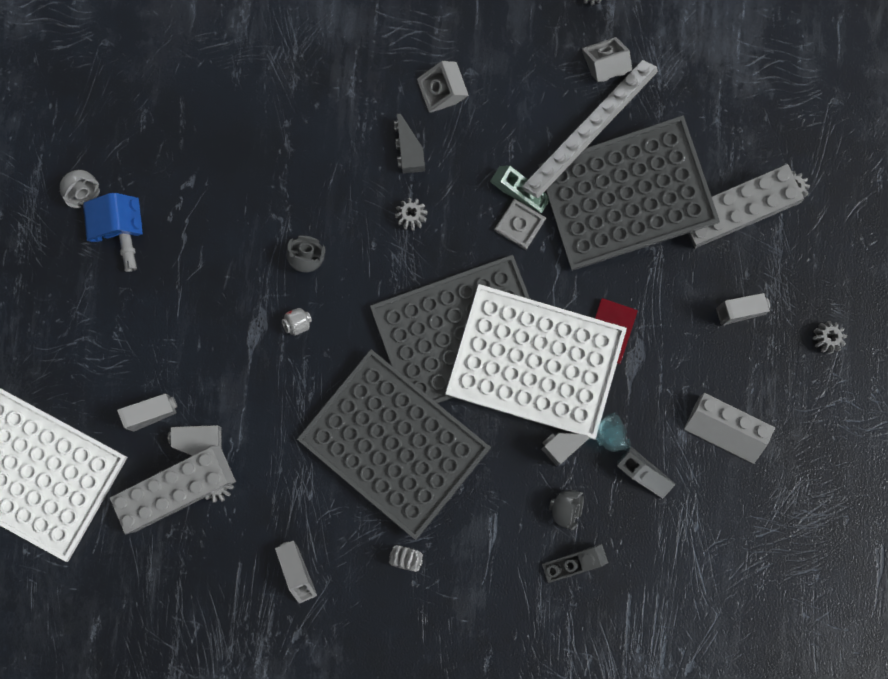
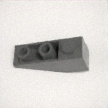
(411, 150)
(645, 473)
(575, 563)

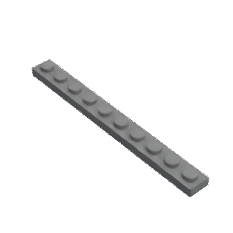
(589, 129)

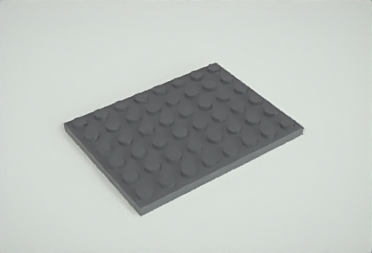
(631, 194)
(428, 324)
(394, 444)

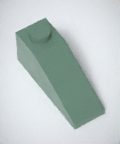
(511, 183)

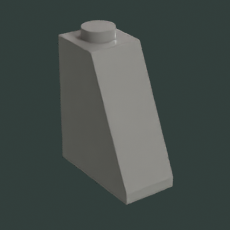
(743, 308)
(147, 412)
(194, 438)
(295, 572)

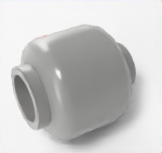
(296, 321)

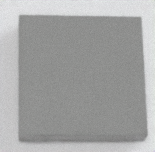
(520, 224)

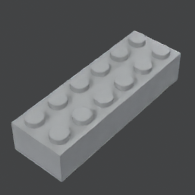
(750, 204)
(172, 489)

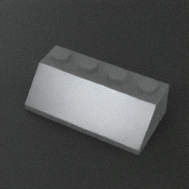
(729, 428)

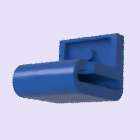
(112, 216)

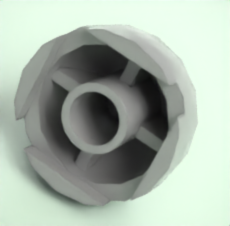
(78, 188)

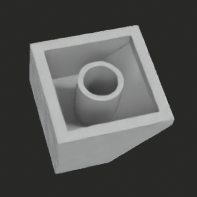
(607, 59)
(442, 86)
(562, 445)

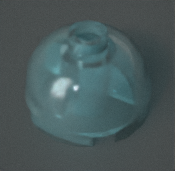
(612, 434)

